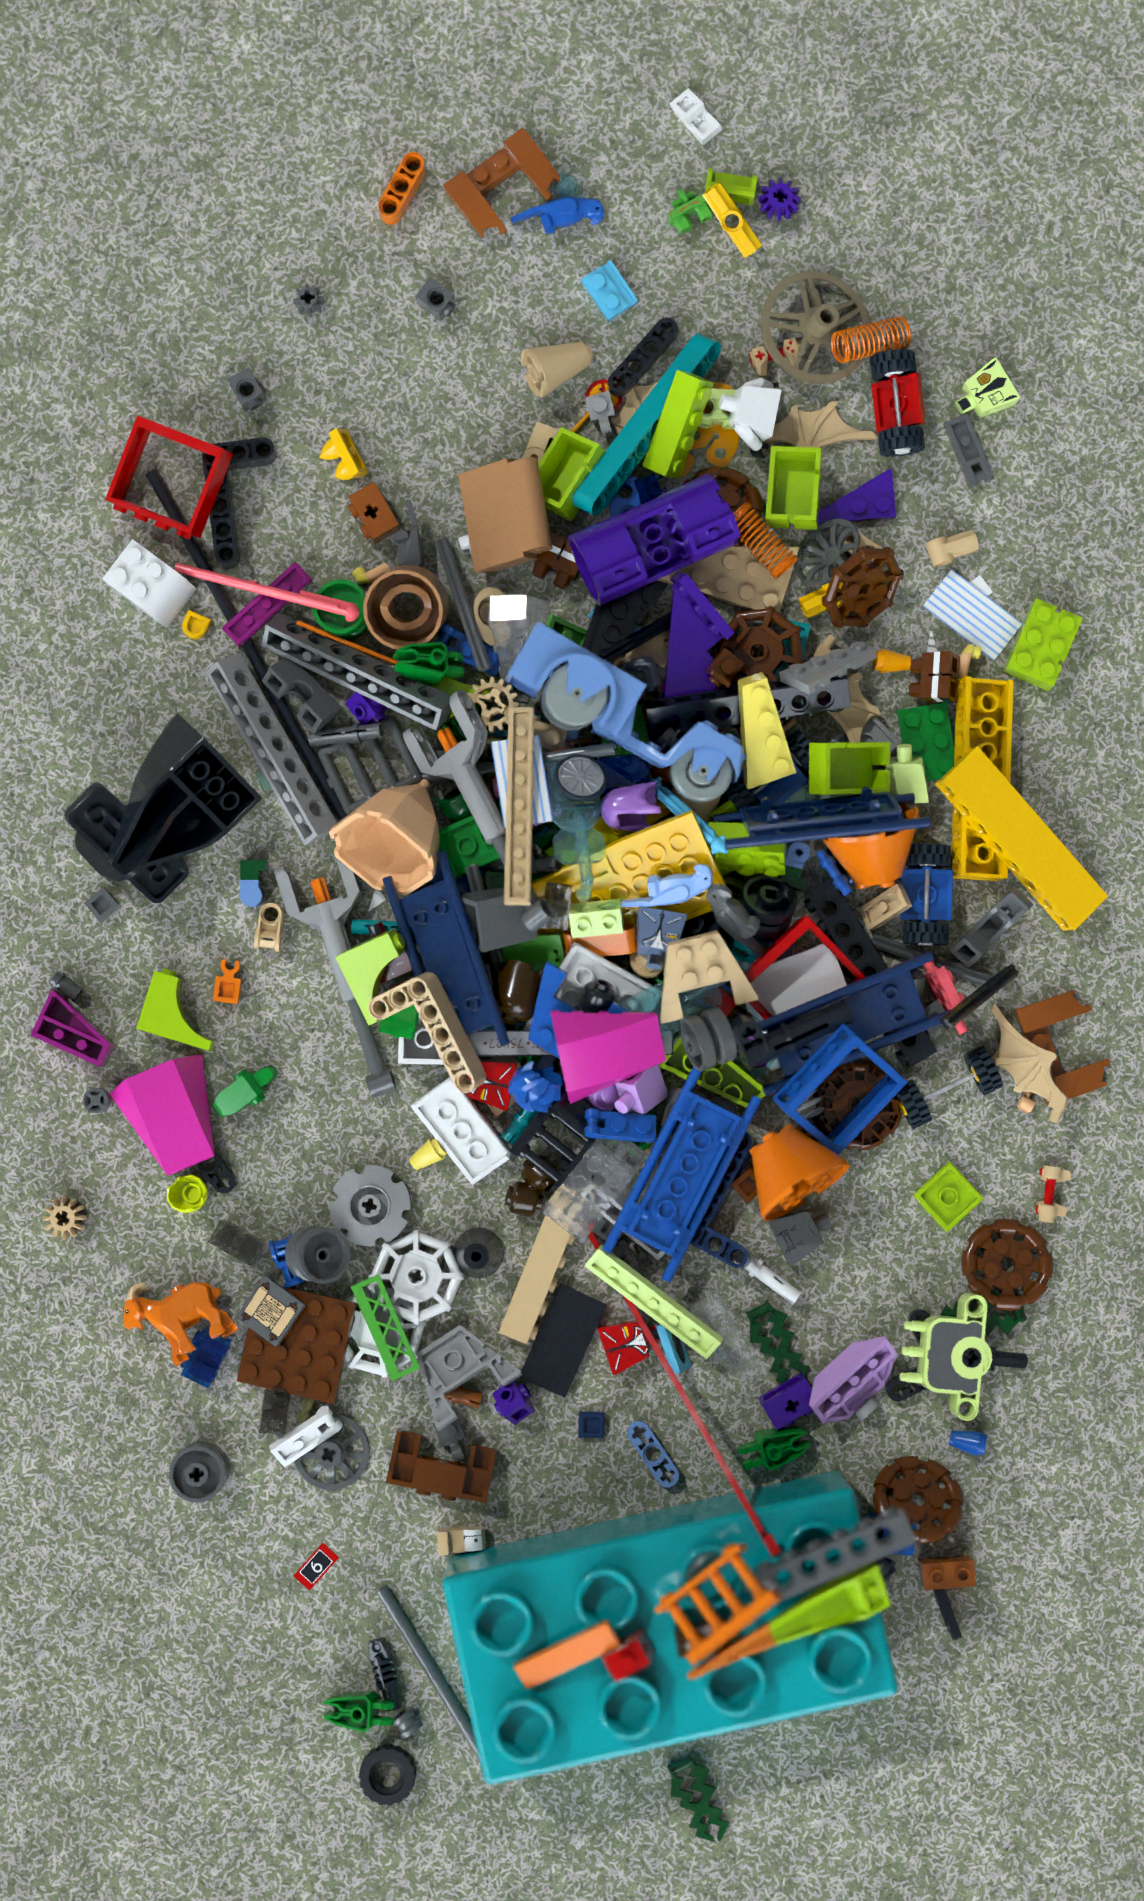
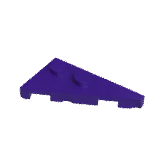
(866, 503)

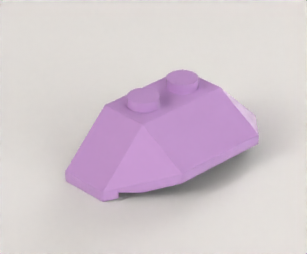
(852, 1379)

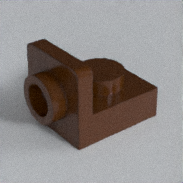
(723, 668)

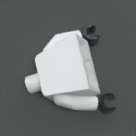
(753, 412)

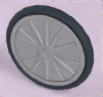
(580, 777)

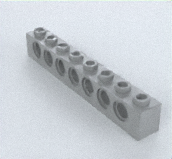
(271, 748)

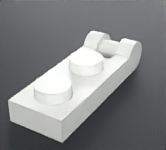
(305, 1436)

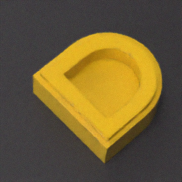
(195, 625)

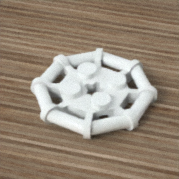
(430, 1271)
(365, 1341)

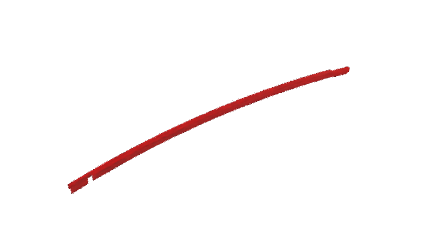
(767, 1539)

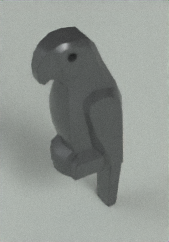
(409, 544)
(734, 917)

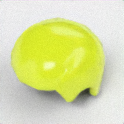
(187, 1193)

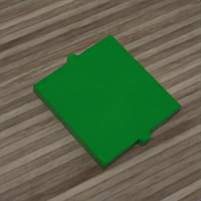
(401, 1023)

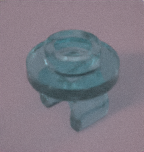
(566, 187)

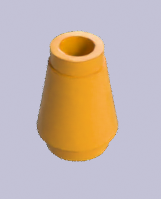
(890, 661)

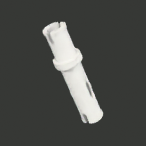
(769, 1277)

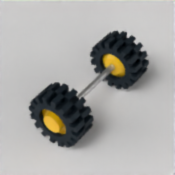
(982, 1071)

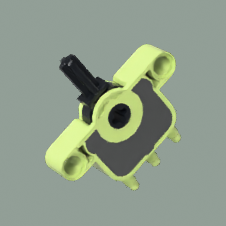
(942, 1353)

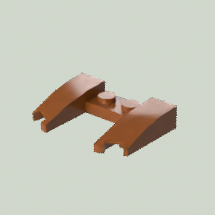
(468, 189)
(1033, 1025)

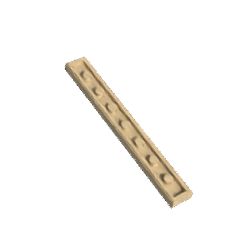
(519, 806)

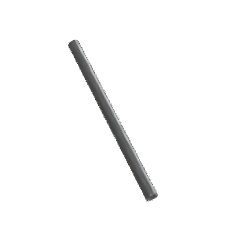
(556, 756)
(428, 1666)

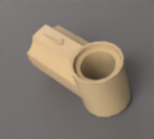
(945, 550)

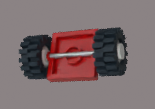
(898, 402)

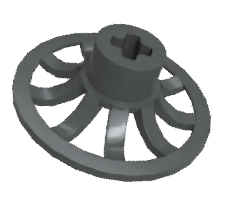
(831, 555)
(332, 1453)

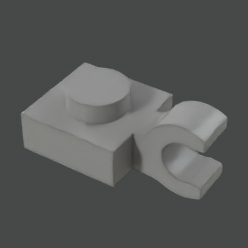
(601, 410)

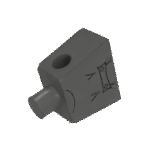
(798, 1234)

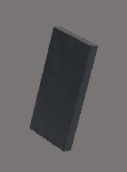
(562, 1340)

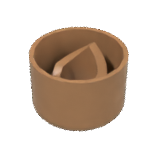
(382, 617)

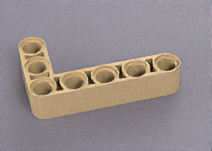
(435, 1024)

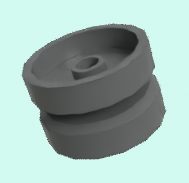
(708, 1039)
(317, 1254)
(188, 1482)

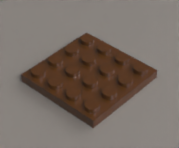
(310, 1354)

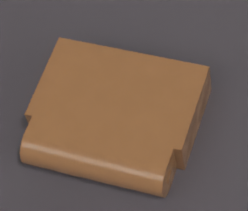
(505, 514)

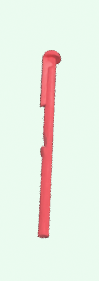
(305, 598)

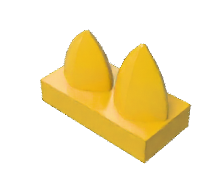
(343, 446)

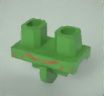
(686, 206)

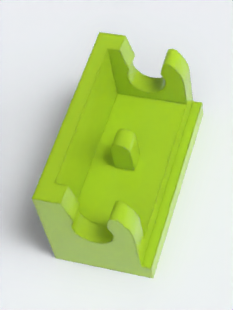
(738, 187)

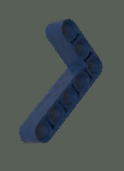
(707, 1234)

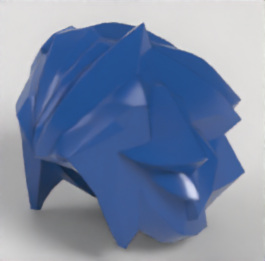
(535, 1087)

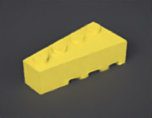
(761, 734)

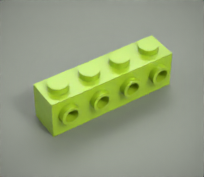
(678, 424)

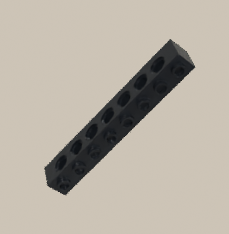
(710, 701)
(827, 893)

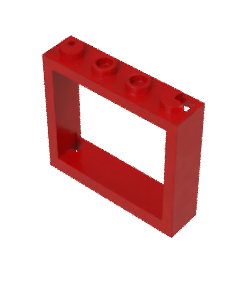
(130, 460)
(783, 944)

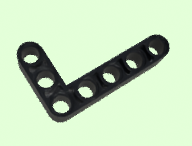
(227, 517)

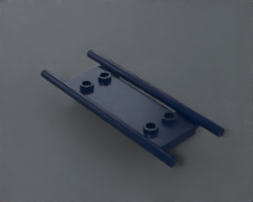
(769, 821)
(448, 949)
(877, 1006)

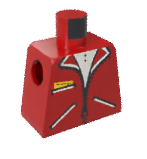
(495, 1088)
(625, 1344)
(629, 1655)

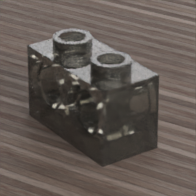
(238, 1242)

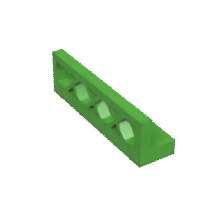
(376, 1331)

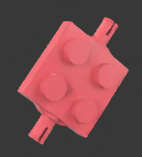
(942, 986)

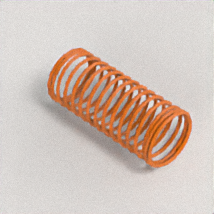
(893, 331)
(775, 571)

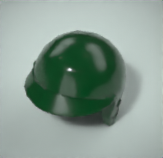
(454, 806)

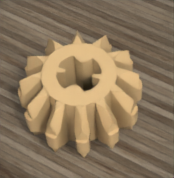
(73, 1216)

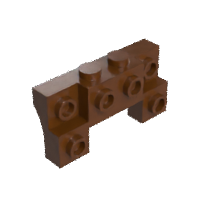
(439, 1475)

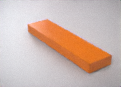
(567, 1654)

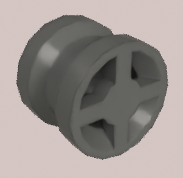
(93, 1097)
(407, 1722)

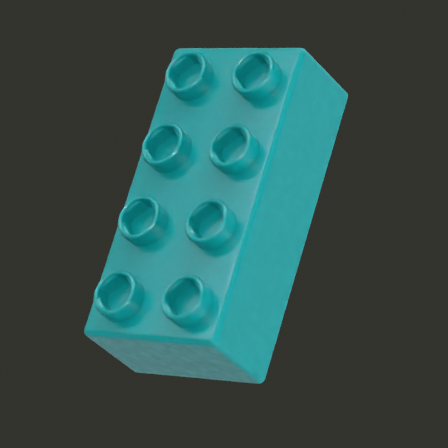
(559, 1583)

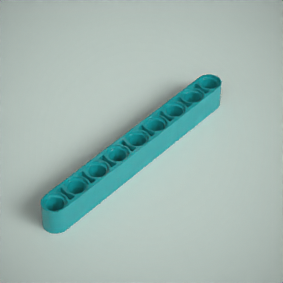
(636, 436)

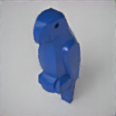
(564, 212)

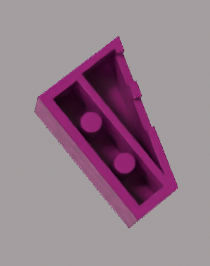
(71, 1031)

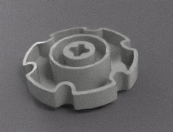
(351, 1214)

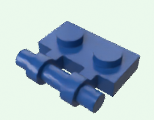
(840, 878)

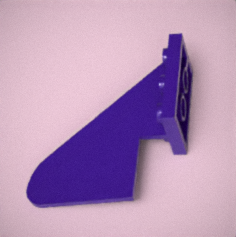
(693, 631)

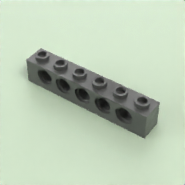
(849, 1559)

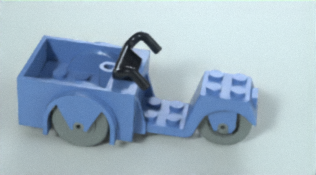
(592, 691)

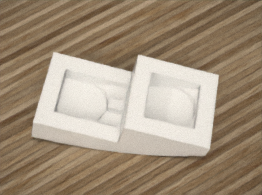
(695, 116)

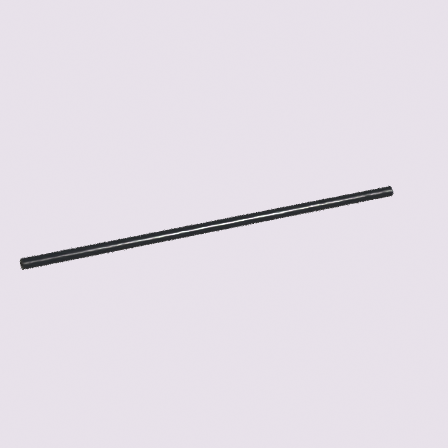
(249, 648)

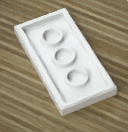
(461, 1130)

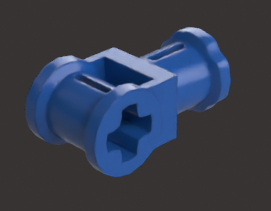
(279, 1259)

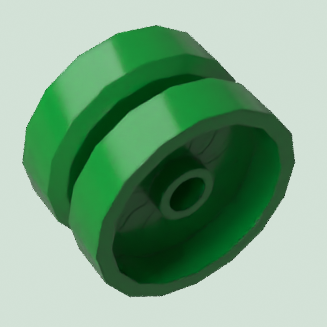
(336, 623)

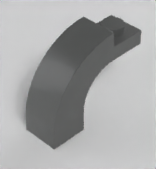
(991, 927)

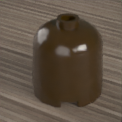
(516, 991)

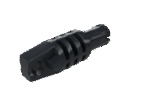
(384, 1670)

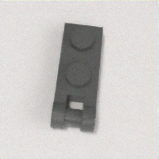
(968, 450)

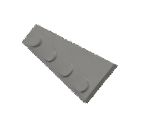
(821, 669)

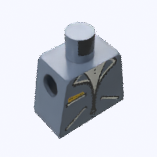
(654, 931)

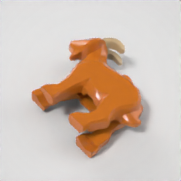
(178, 1312)

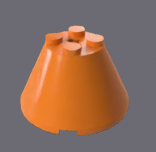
(874, 856)
(790, 1169)

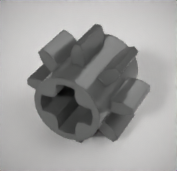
(302, 299)

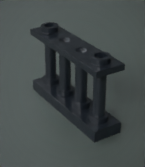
(538, 1130)

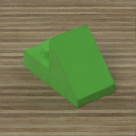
(567, 629)

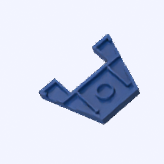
(542, 1027)

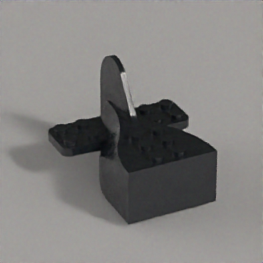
(177, 805)

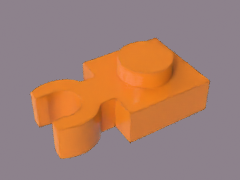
(228, 988)

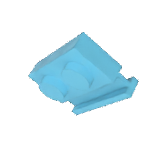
(609, 291)

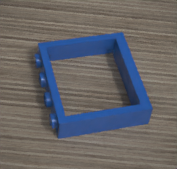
(818, 1068)

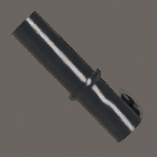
(787, 1037)

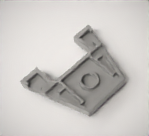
(453, 1362)

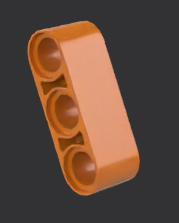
(406, 177)
(606, 945)

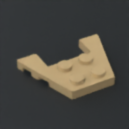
(696, 964)

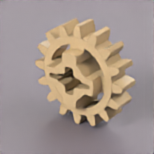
(496, 694)

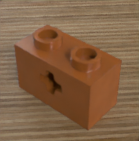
(371, 499)
(947, 1572)

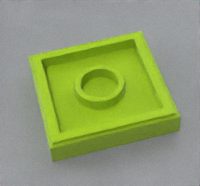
(947, 1196)

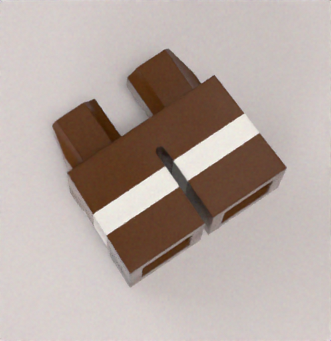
(565, 566)
(938, 677)

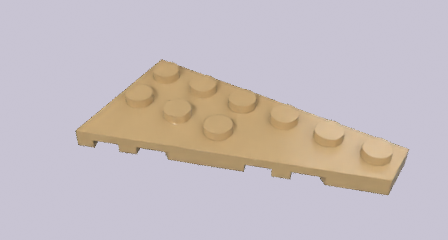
(739, 578)

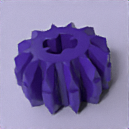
(770, 202)

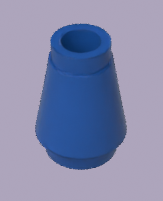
(969, 1441)

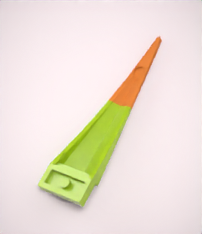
(836, 1603)

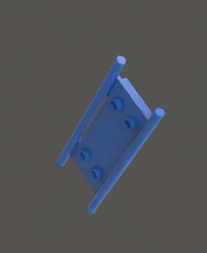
(682, 1174)

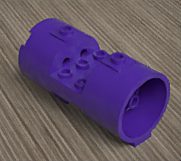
(654, 539)

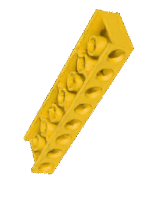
(983, 721)
(1022, 839)

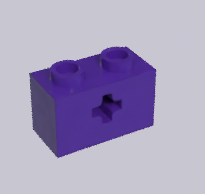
(776, 1400)

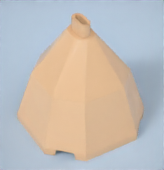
(392, 837)

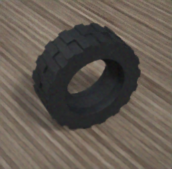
(382, 1794)

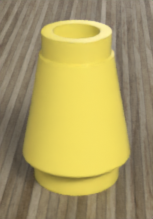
(427, 1154)

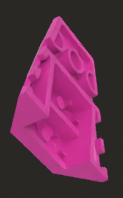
(605, 1048)
(170, 1112)

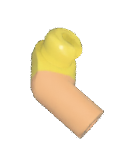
(362, 577)
(965, 658)

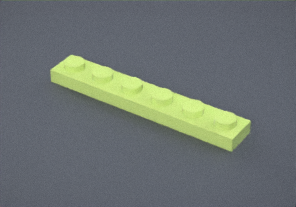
(654, 1302)

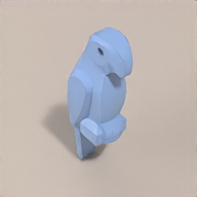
(674, 888)

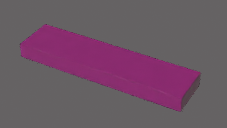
(263, 607)

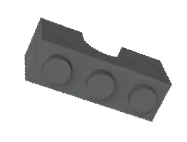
(291, 678)

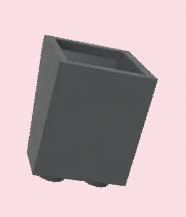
(493, 921)

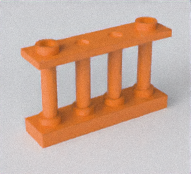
(742, 1614)

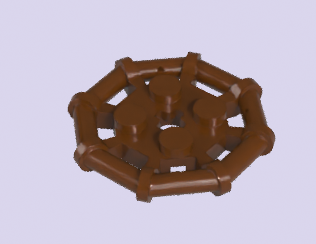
(853, 597)
(763, 636)

